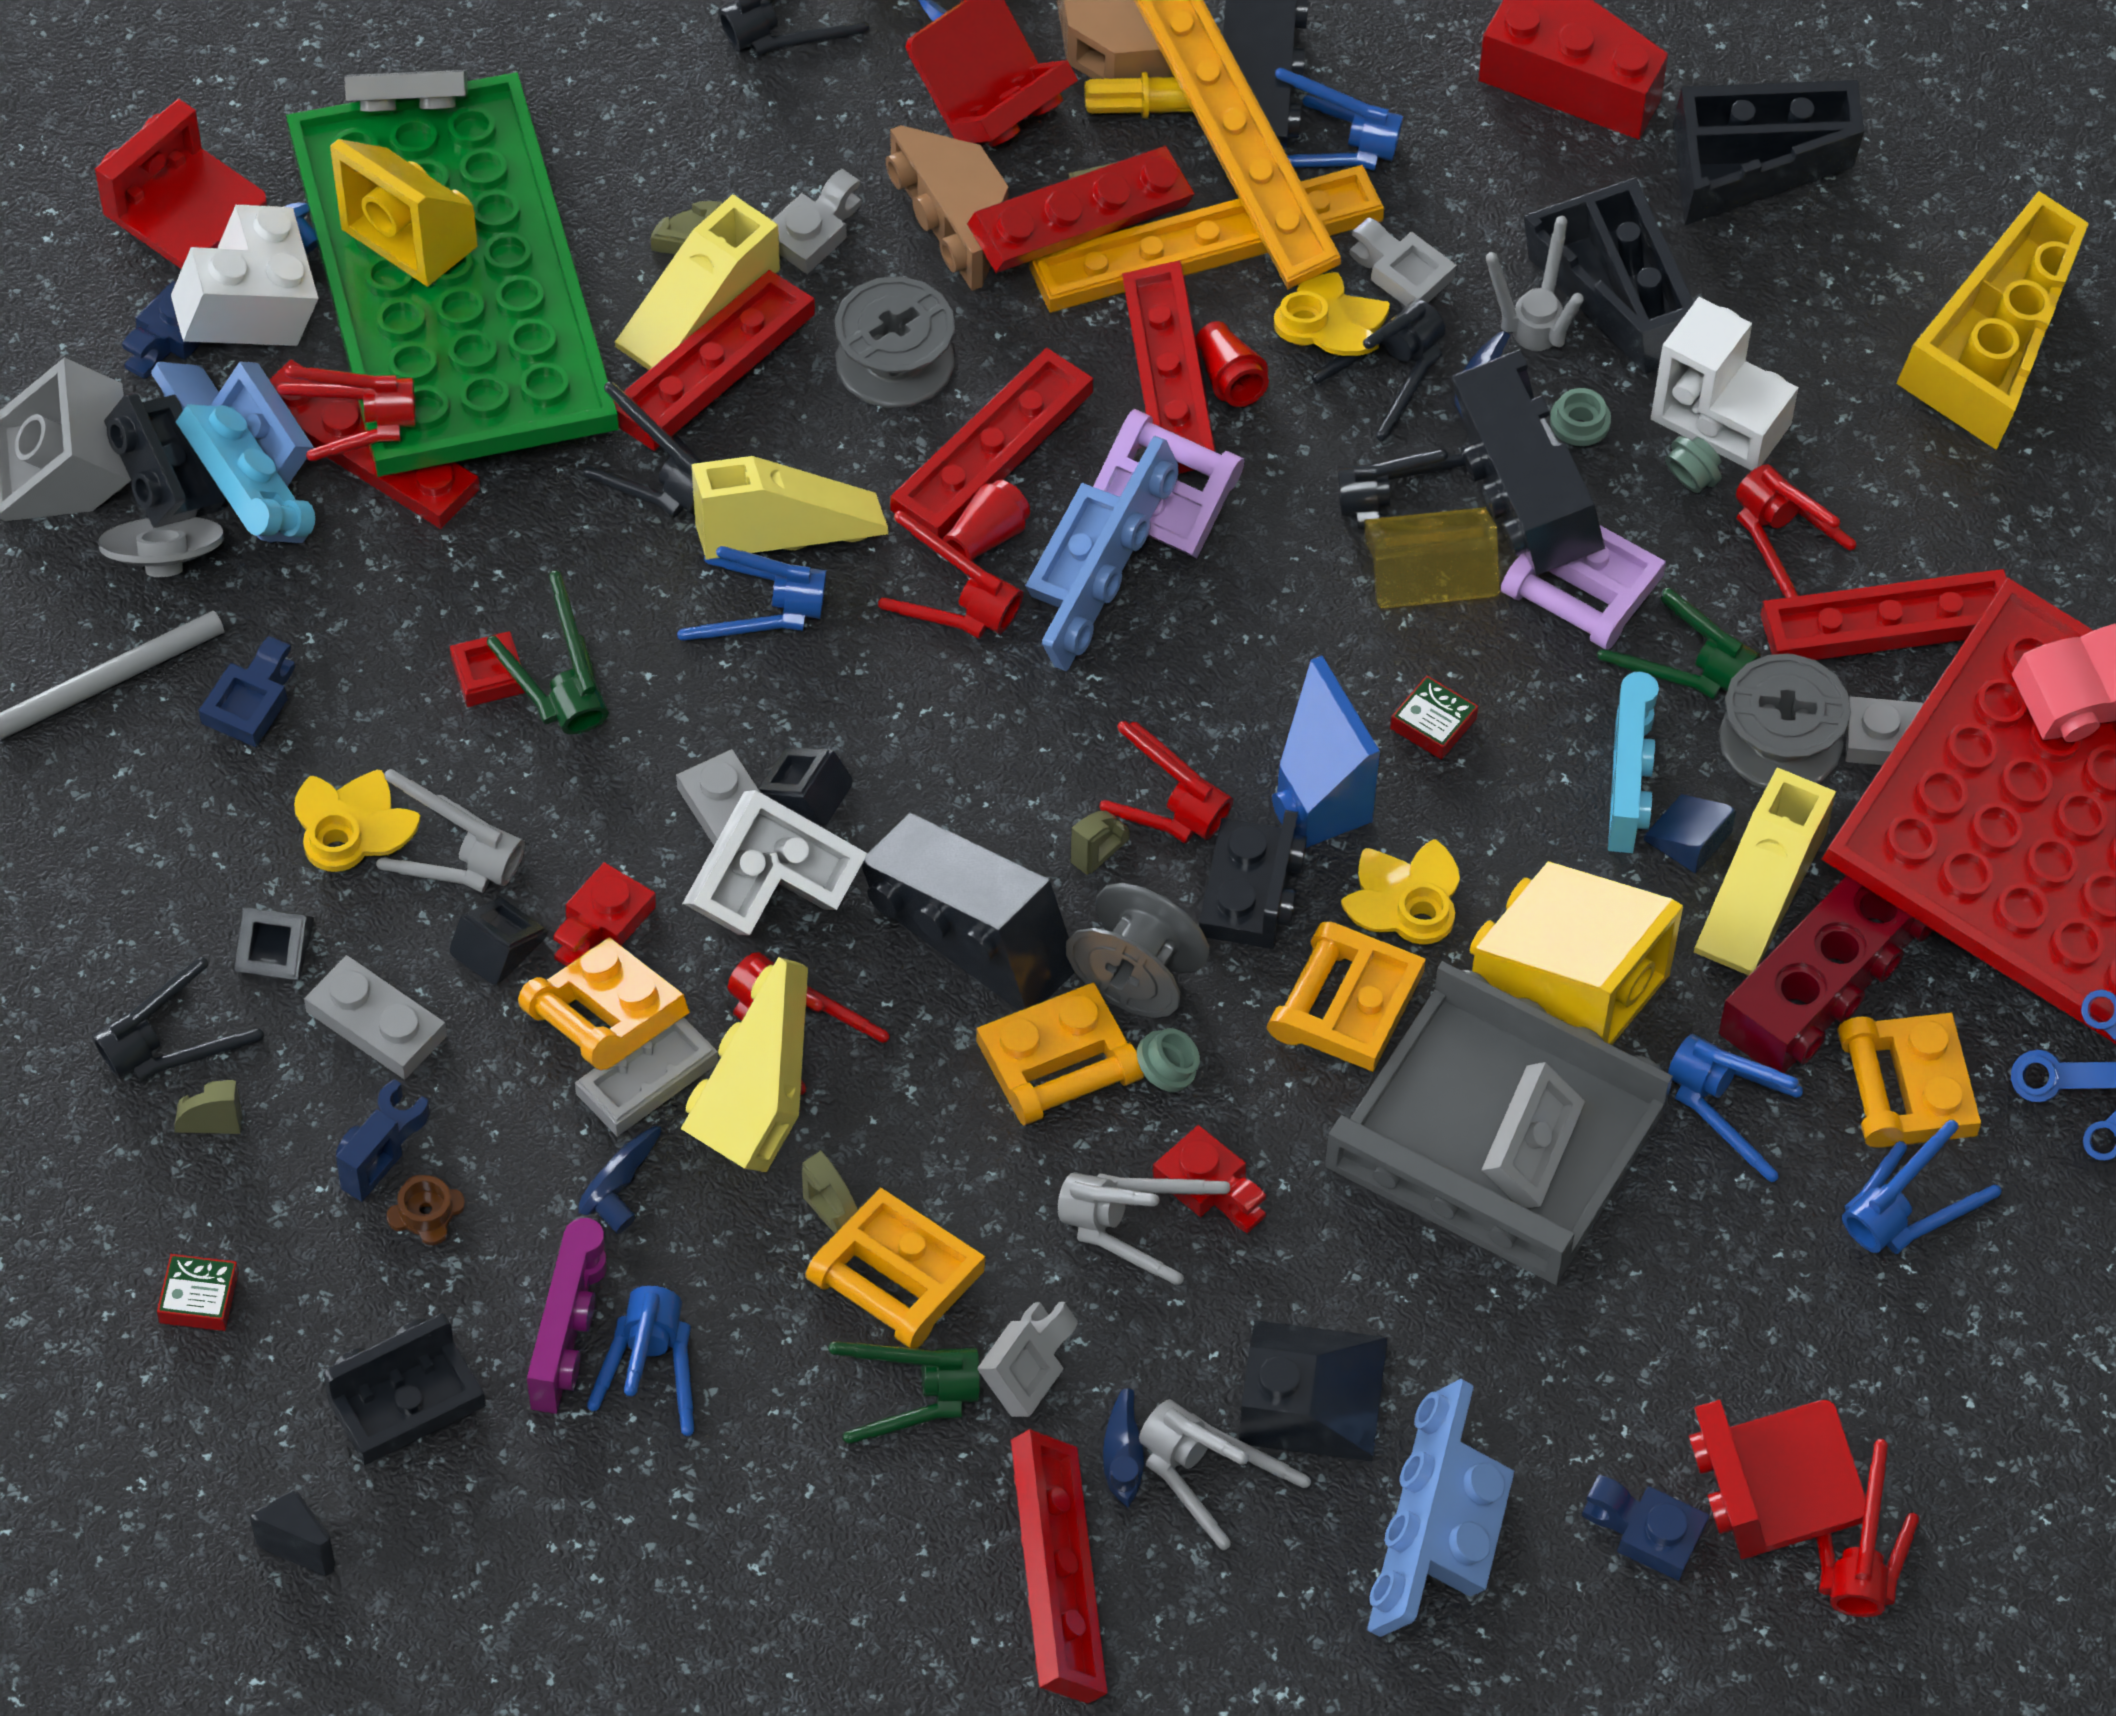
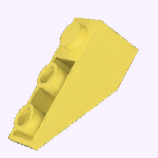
(704, 276)
(774, 507)
(1766, 871)
(757, 1082)

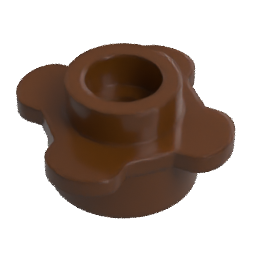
(422, 1192)

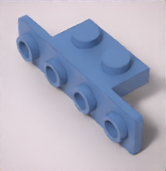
(256, 401)
(1092, 547)
(1444, 1516)

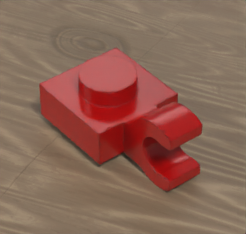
(602, 908)
(1207, 1159)

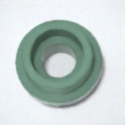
(1580, 405)
(1694, 463)
(1168, 1059)

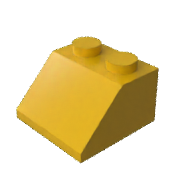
(401, 210)

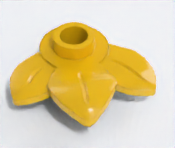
(1328, 318)
(352, 815)
(1397, 891)

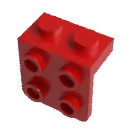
(985, 72)
(170, 187)
(1779, 1475)

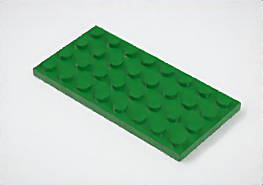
(501, 336)

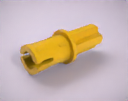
(1135, 95)

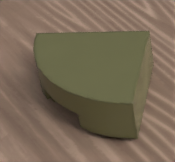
(673, 232)
(1096, 840)
(212, 1111)
(827, 1192)

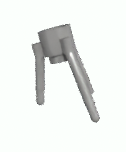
(1538, 316)
(486, 849)
(1100, 1203)
(1183, 1439)

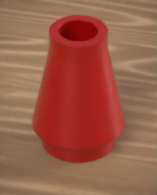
(1233, 367)
(989, 519)

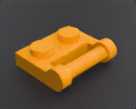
(616, 990)
(1365, 1003)
(1051, 1039)
(1928, 1073)
(908, 1252)

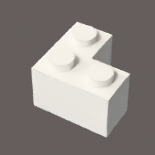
(251, 285)
(1715, 393)
(765, 848)

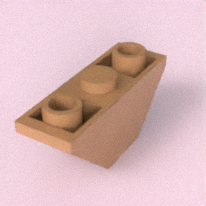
(1109, 40)
(946, 186)

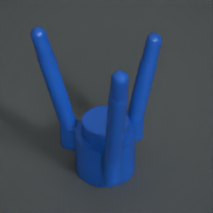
(1372, 129)
(795, 589)
(1708, 1069)
(1881, 1211)
(648, 1330)

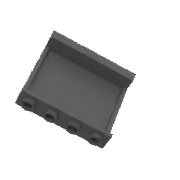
(1444, 1099)

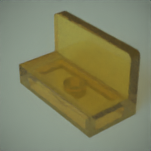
(1433, 557)

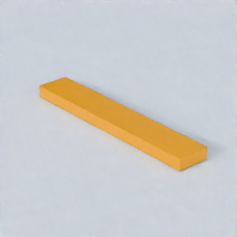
(1241, 138)
(1196, 238)

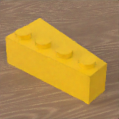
(1990, 331)

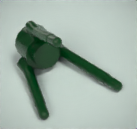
(1719, 658)
(574, 693)
(946, 1374)

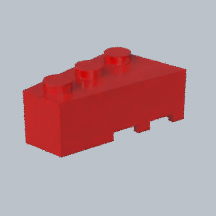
(1575, 61)

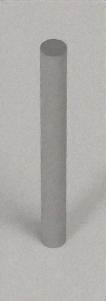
(109, 673)

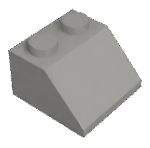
(58, 445)

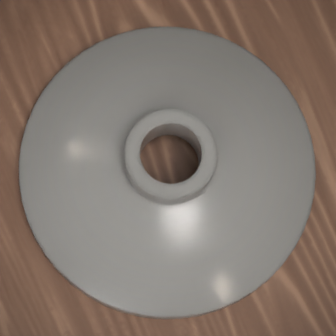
(161, 548)

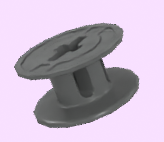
(894, 342)
(1784, 716)
(1138, 950)

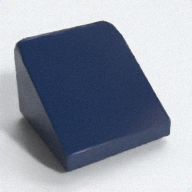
(1692, 830)

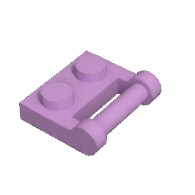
(1187, 513)
(1616, 575)

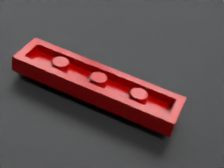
(1080, 209)
(1168, 353)
(717, 355)
(993, 441)
(429, 492)
(1879, 616)
(1058, 1567)

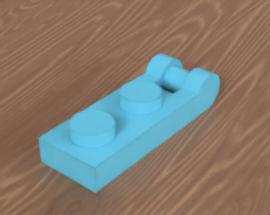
(244, 472)
(1632, 759)

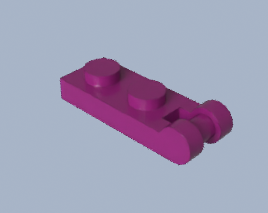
(566, 1312)

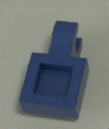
(156, 335)
(250, 699)
(375, 1147)
(1654, 1531)

